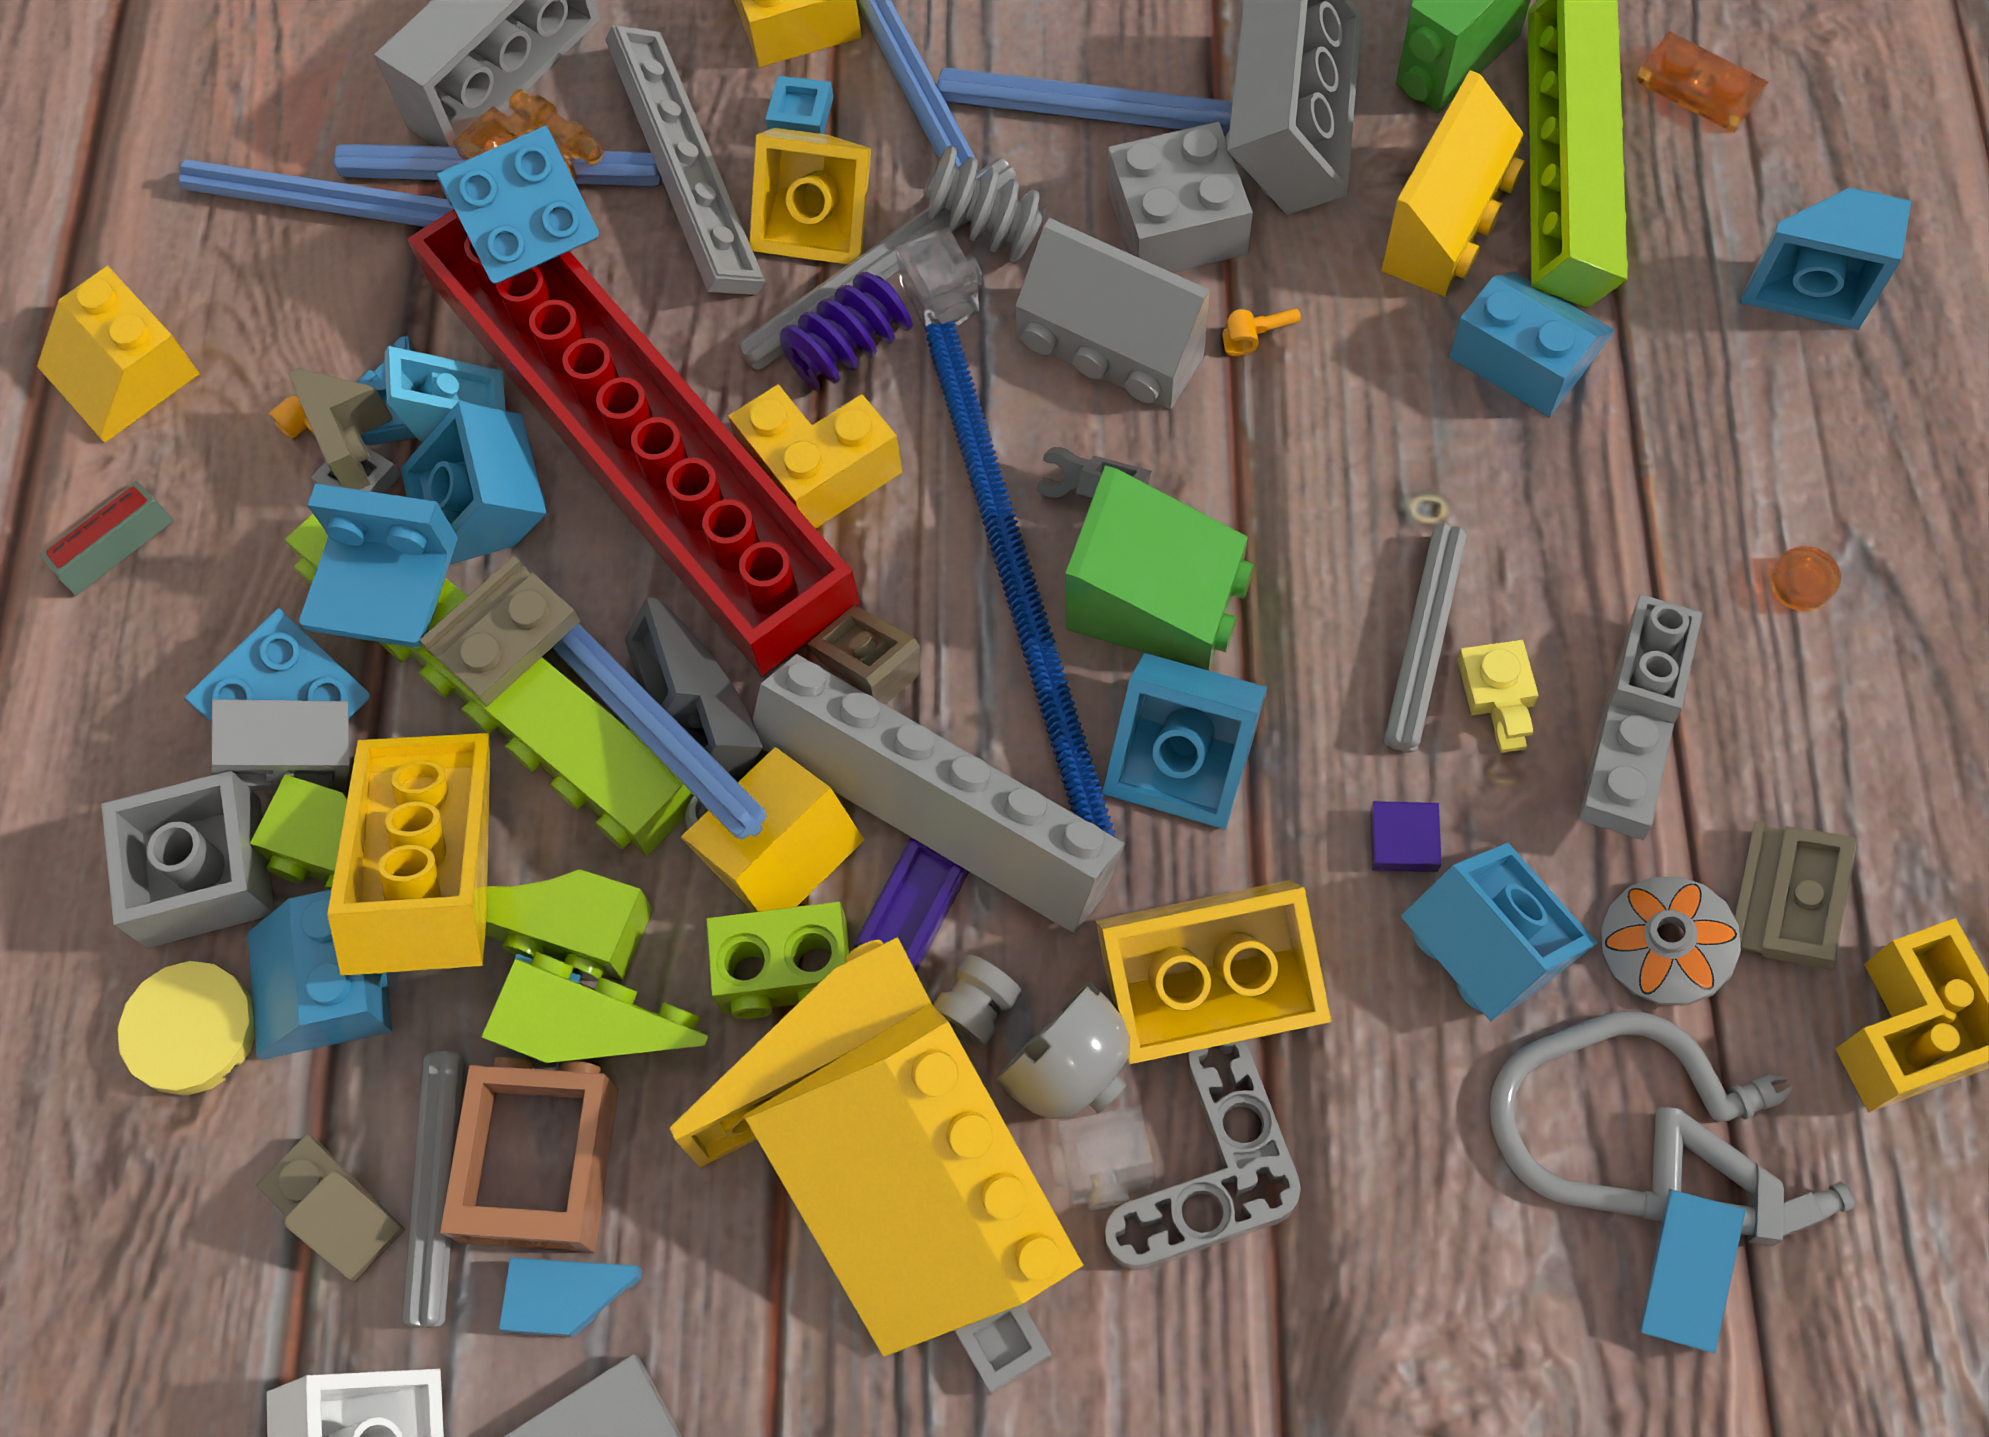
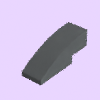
(691, 687)

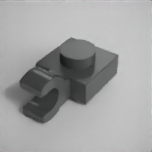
(1082, 473)

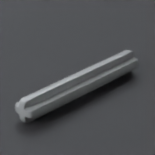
(1425, 639)
(436, 1140)

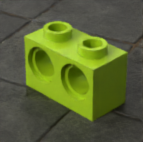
(781, 941)

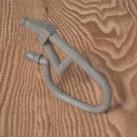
(1765, 1218)

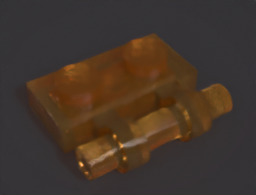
(530, 114)

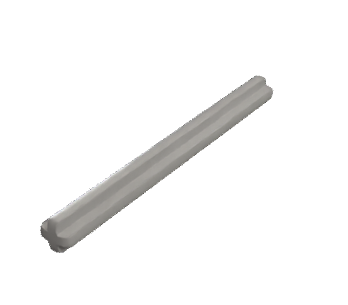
(764, 343)

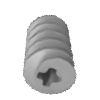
(983, 204)

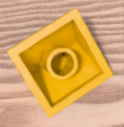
(800, 839)

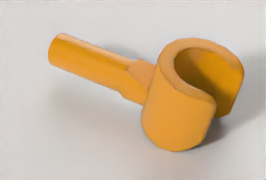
(1242, 329)
(290, 417)

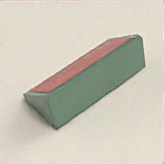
(106, 538)

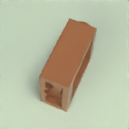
(525, 1228)

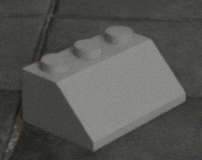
(1112, 315)

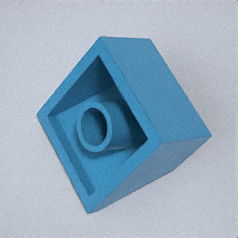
(1832, 258)
(1527, 341)
(480, 477)
(1183, 740)
(1496, 930)
(299, 986)

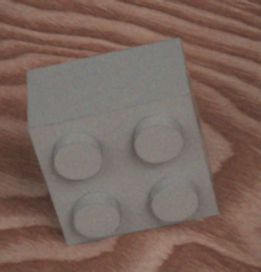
(1179, 198)
(186, 860)

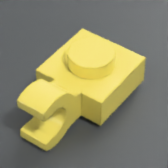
(1502, 684)

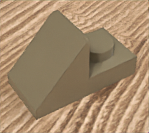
(338, 416)
(869, 653)
(329, 1208)

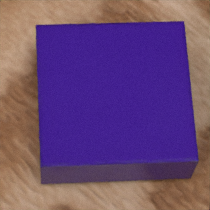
(1405, 836)

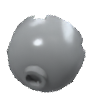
(1071, 1059)

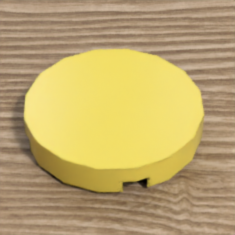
(186, 1028)

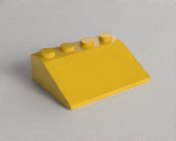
(914, 1185)

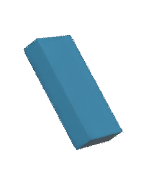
(1692, 1270)

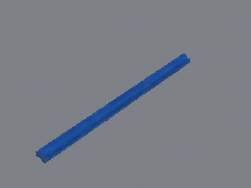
(1017, 578)

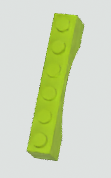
(570, 917)

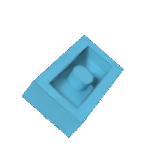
(427, 387)

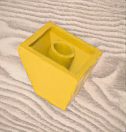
(809, 196)

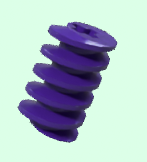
(842, 327)

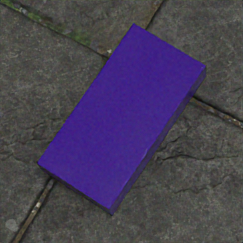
(914, 901)

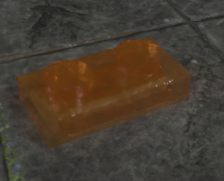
(1701, 81)

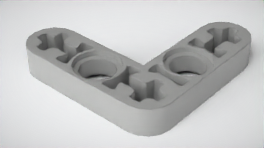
(1240, 1163)

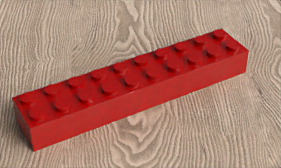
(649, 445)

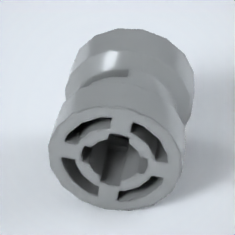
(976, 1000)

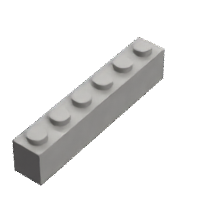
(937, 792)

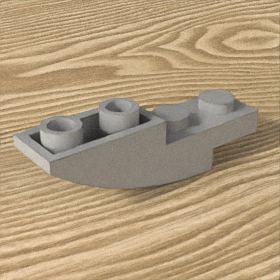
(1640, 717)

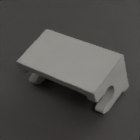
(280, 738)

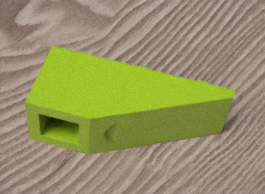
(566, 1020)

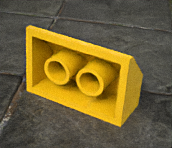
(1455, 190)
(1214, 970)

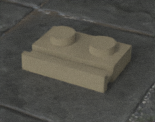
(500, 630)
(1795, 894)

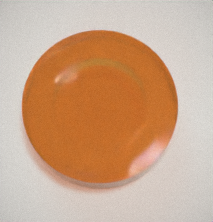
(1805, 578)

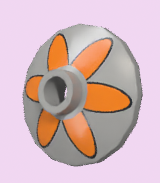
(1665, 970)

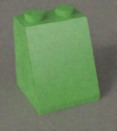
(1450, 39)
(1154, 574)

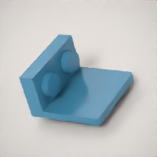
(519, 205)
(378, 565)
(277, 664)

